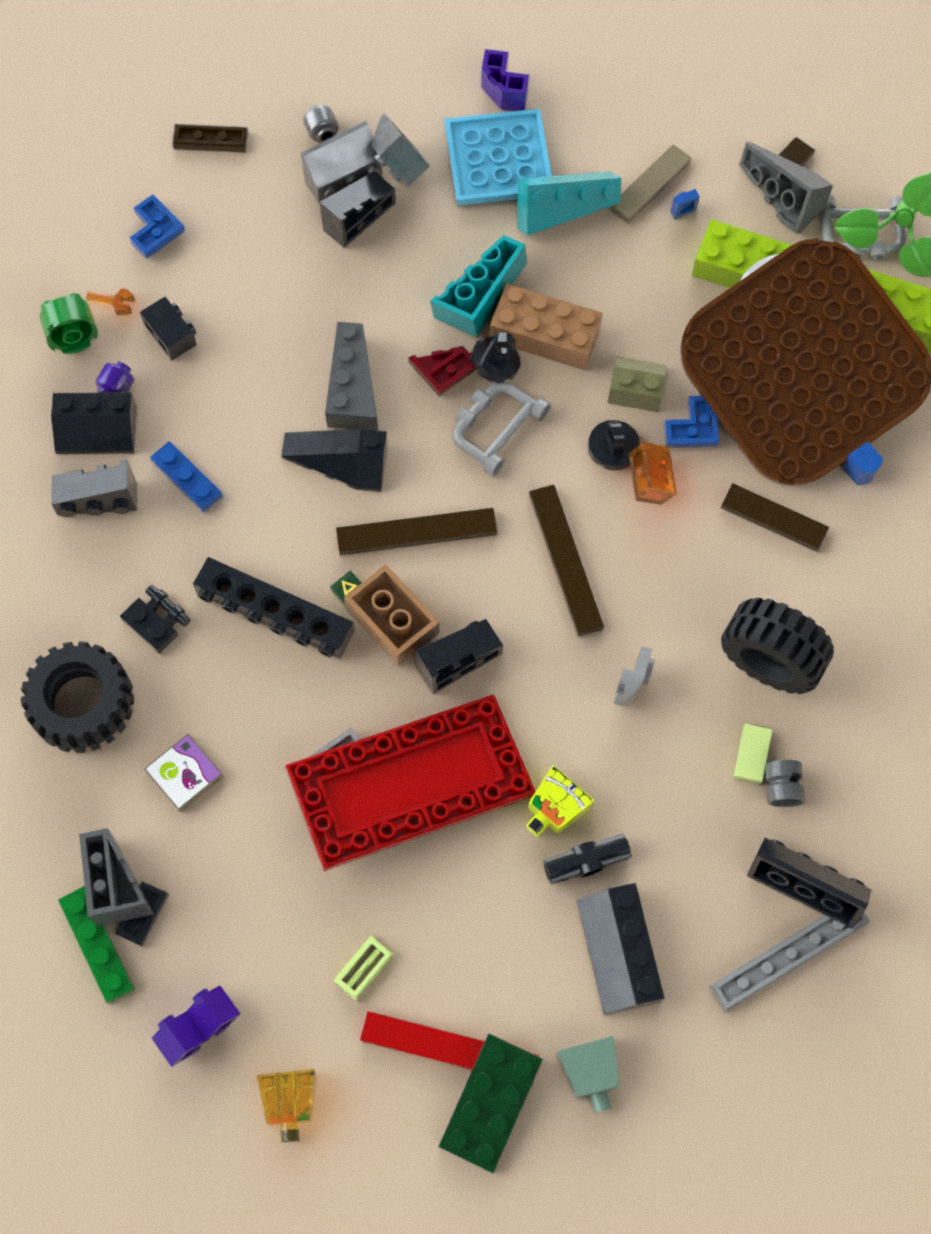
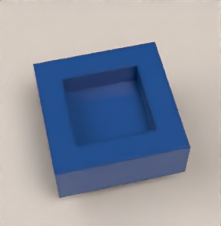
(684, 203)

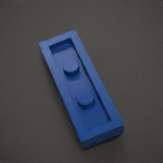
(186, 476)

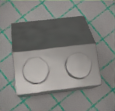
(397, 152)

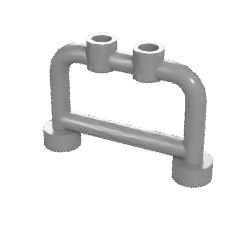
(879, 248)
(482, 400)

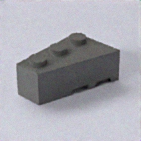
(109, 881)

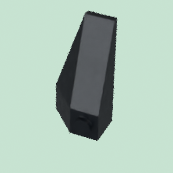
(344, 455)

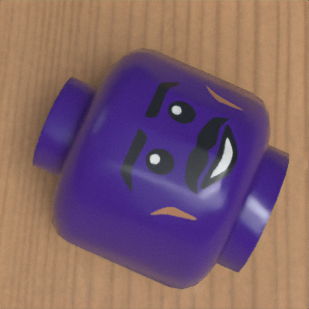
(114, 378)

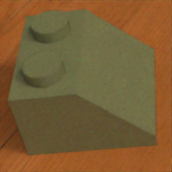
(637, 384)

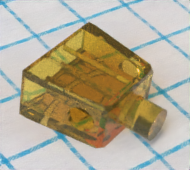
(288, 1100)

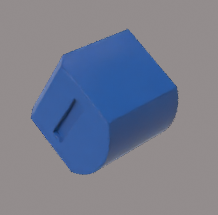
(863, 464)

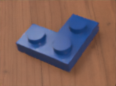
(159, 229)
(697, 431)

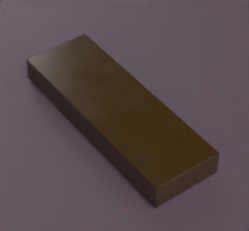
(210, 138)

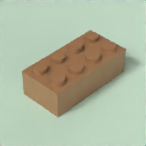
(547, 326)

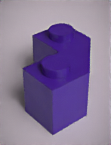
(505, 88)
(184, 1034)

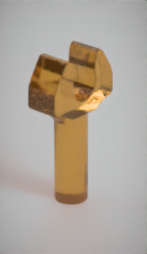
(114, 300)

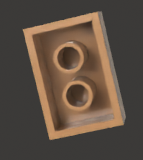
(392, 615)

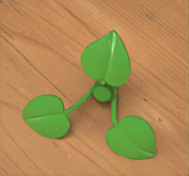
(861, 226)

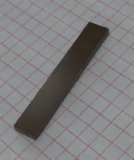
(416, 531)
(566, 560)

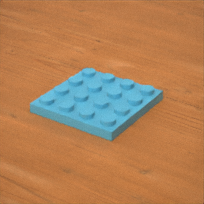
(493, 153)

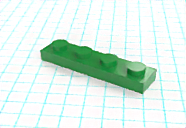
(96, 947)

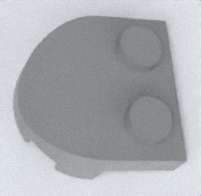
(632, 680)

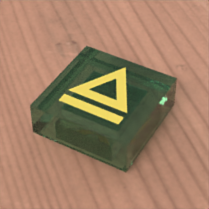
(344, 586)

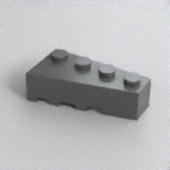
(350, 387)

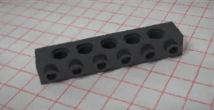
(216, 574)

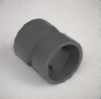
(784, 781)

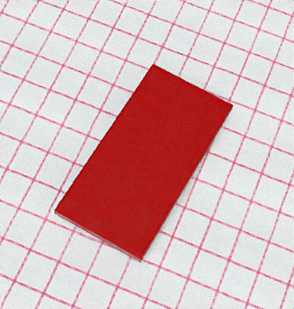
(409, 781)

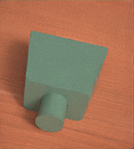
(591, 1071)

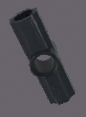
(587, 859)

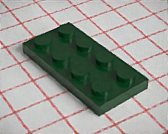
(490, 1103)

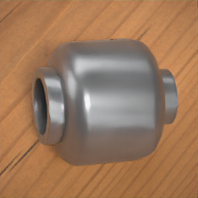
(320, 123)

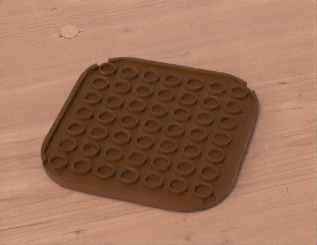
(806, 361)

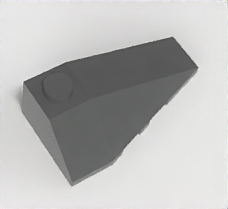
(790, 188)

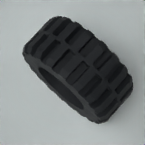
(777, 645)
(56, 671)

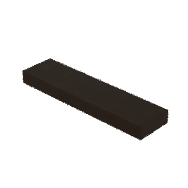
(774, 517)

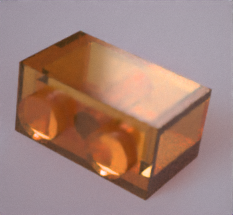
(652, 473)

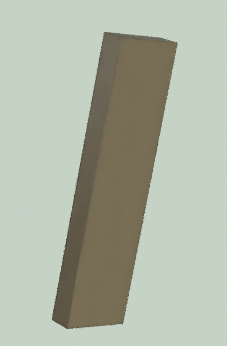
(651, 183)

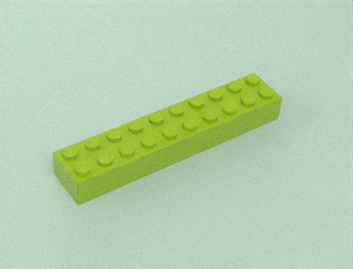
(731, 251)

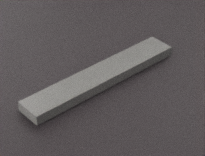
(781, 960)

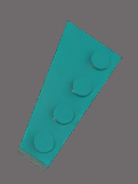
(561, 198)
(476, 294)

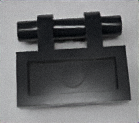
(149, 625)

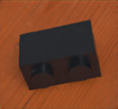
(169, 328)

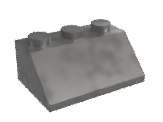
(339, 161)

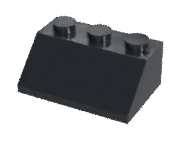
(94, 423)

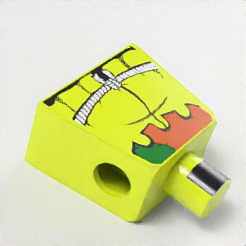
(557, 803)

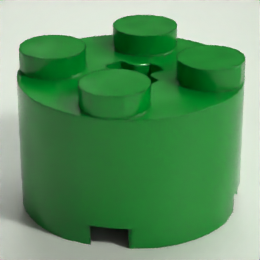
(68, 323)

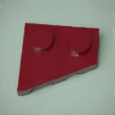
(443, 368)

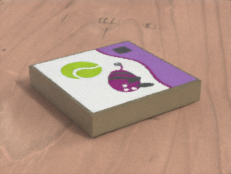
(184, 772)

